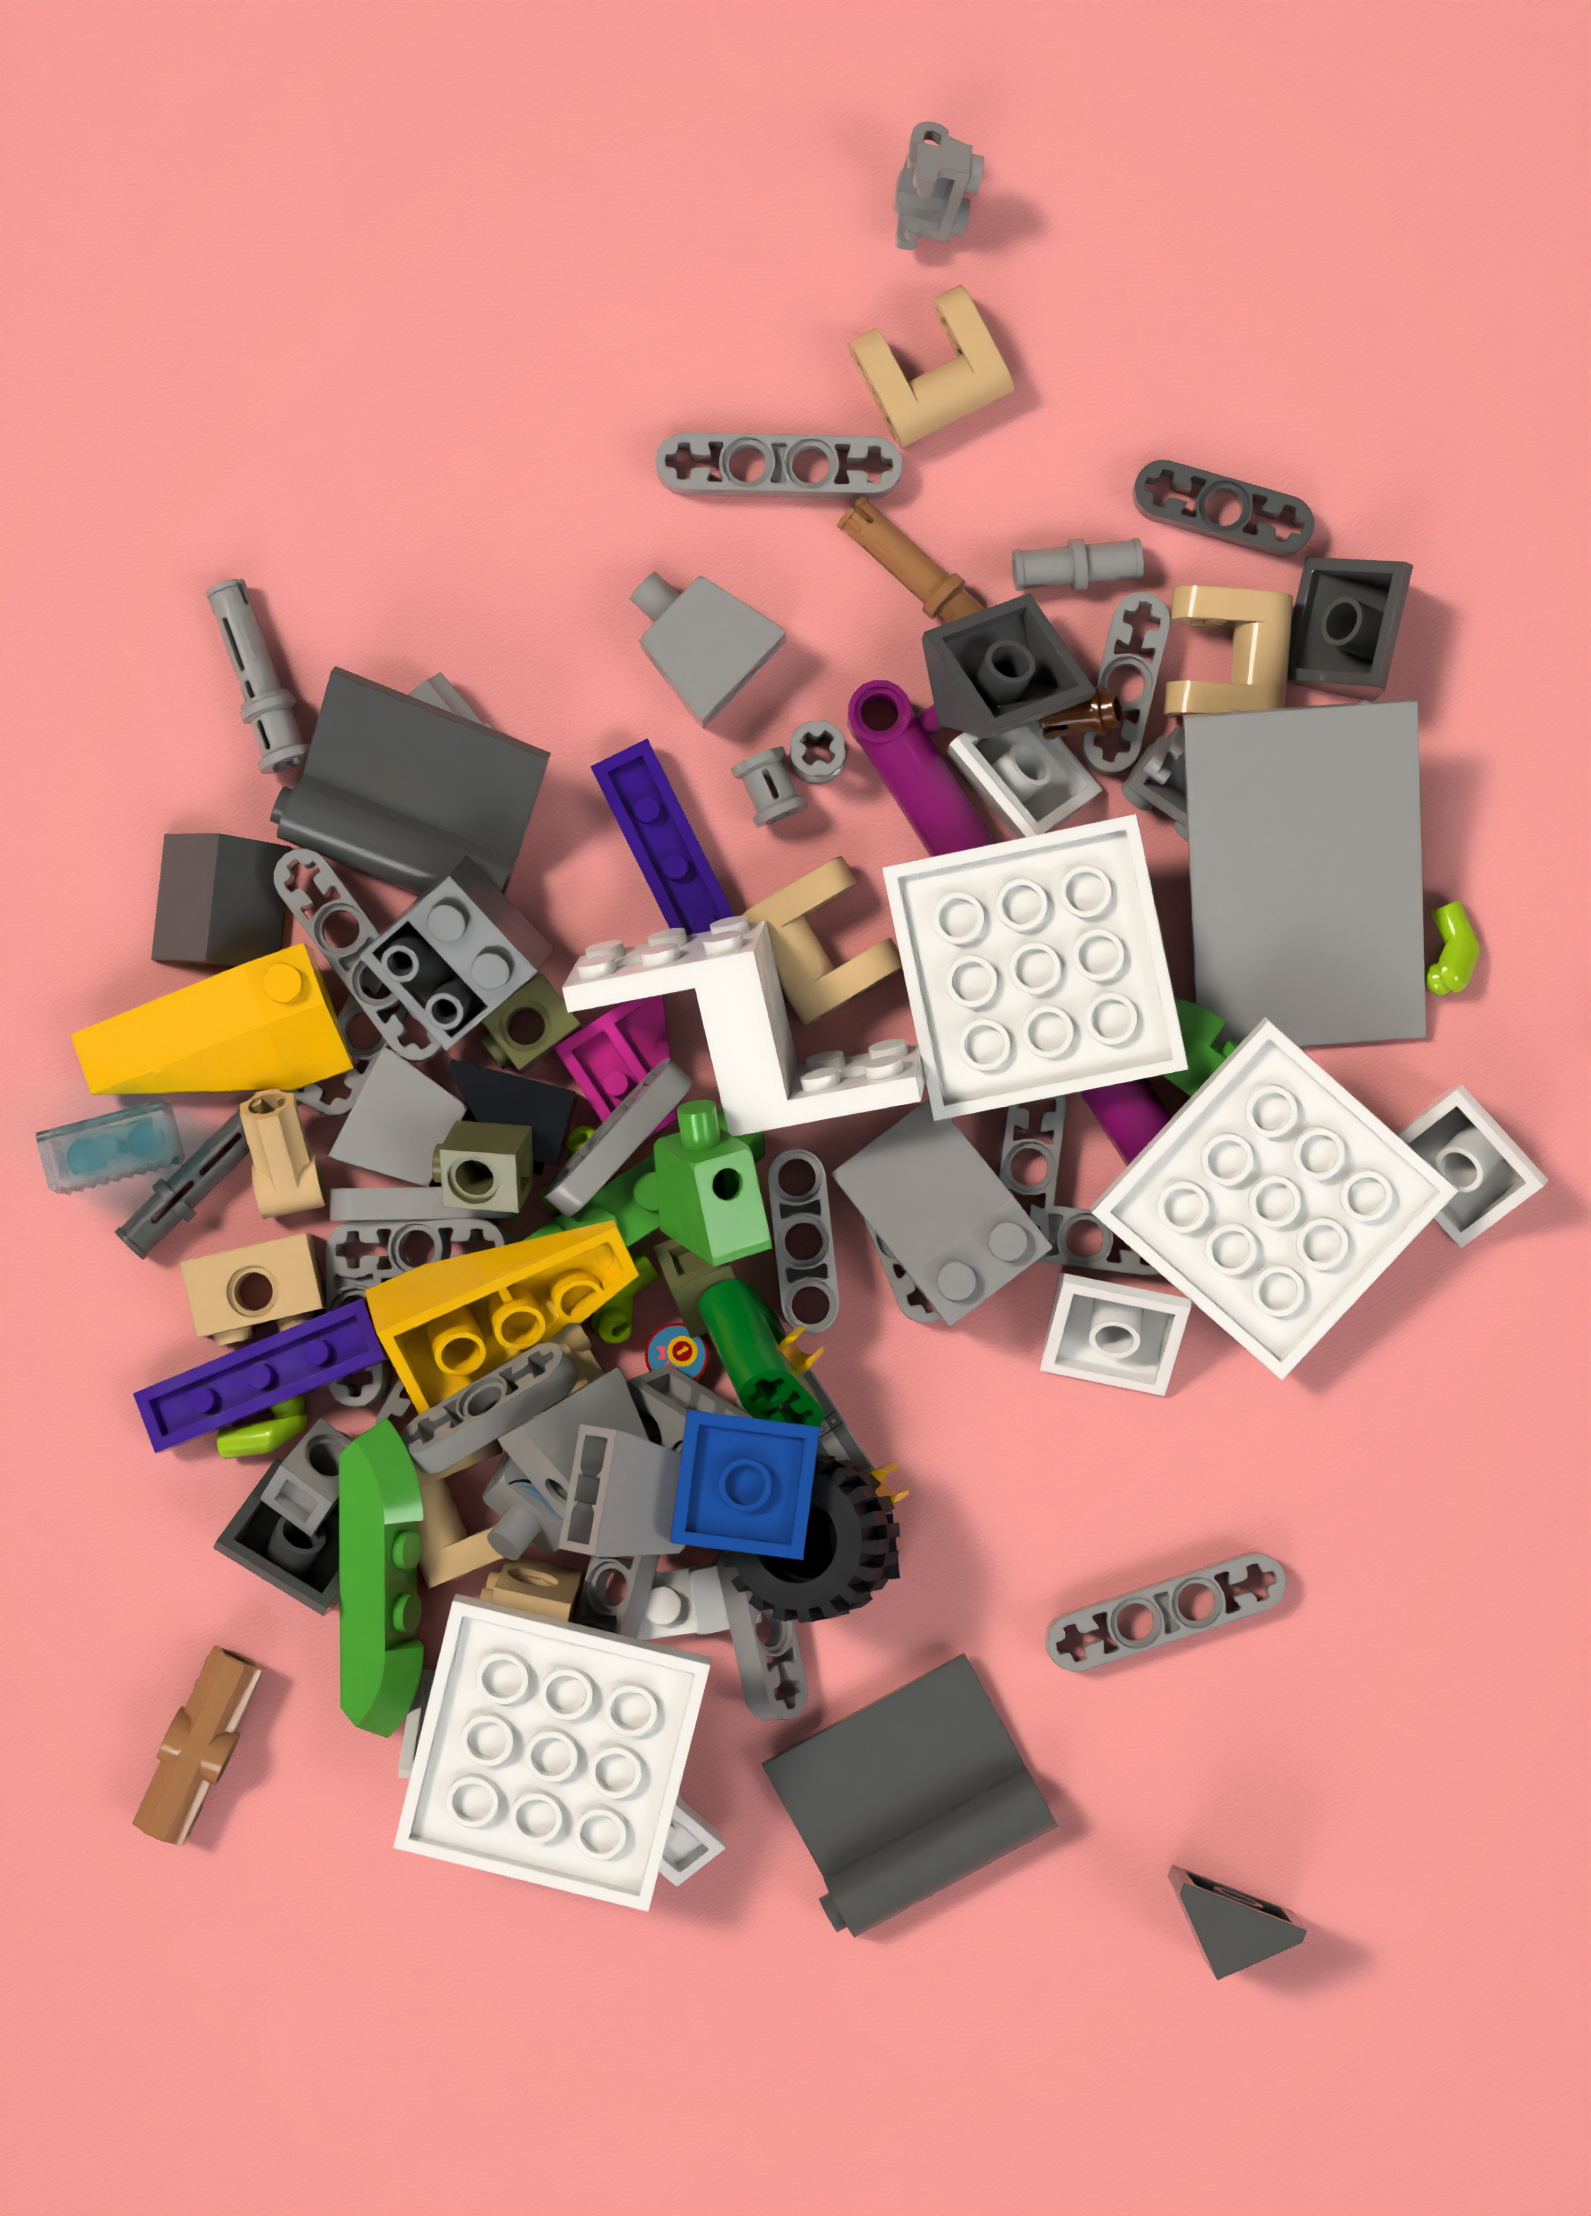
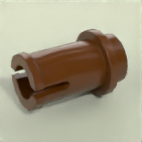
(1098, 714)

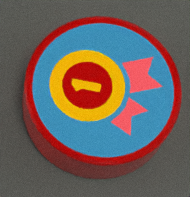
(675, 1347)

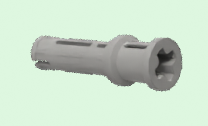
(266, 703)

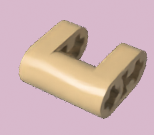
(946, 392)
(1258, 649)
(801, 962)
(445, 1543)

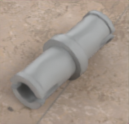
(1077, 564)

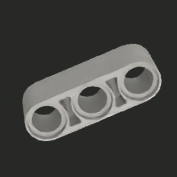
(810, 1209)

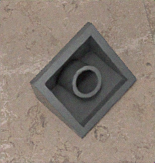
(1347, 625)
(1001, 669)
(218, 900)
(284, 1553)
(1232, 1925)

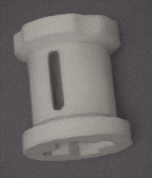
(770, 765)
(819, 771)

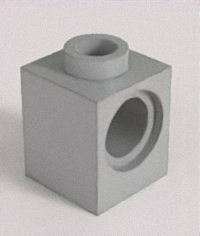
(308, 1479)

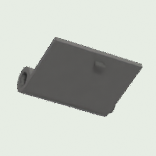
(409, 788)
(908, 1796)

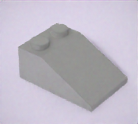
(941, 1212)

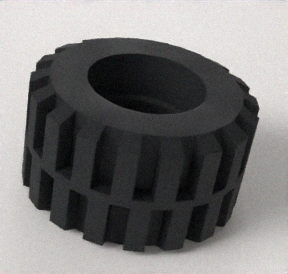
(858, 1559)

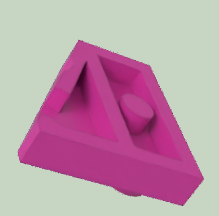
(617, 1053)

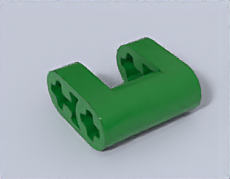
(747, 1343)

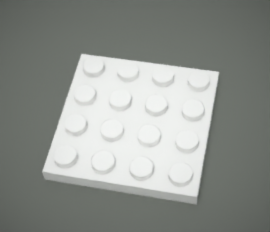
(1035, 967)
(1273, 1199)
(552, 1752)

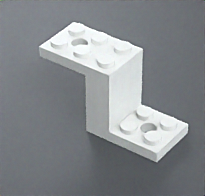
(747, 1026)

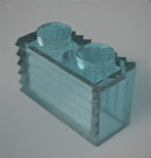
(110, 1147)

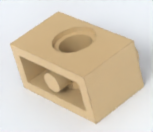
(216, 1282)
(535, 1587)

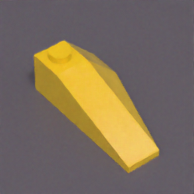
(229, 1033)
(486, 1307)

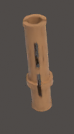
(908, 563)

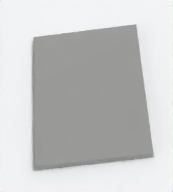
(1307, 870)

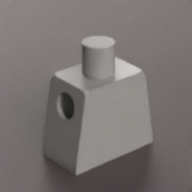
(704, 642)
(399, 1122)
(548, 1441)
(620, 1496)

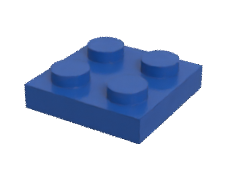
(744, 1484)

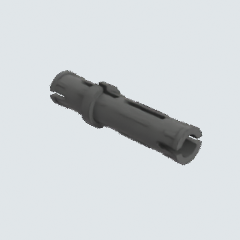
(143, 1233)

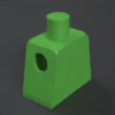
(709, 1188)

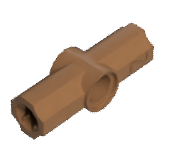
(198, 1746)

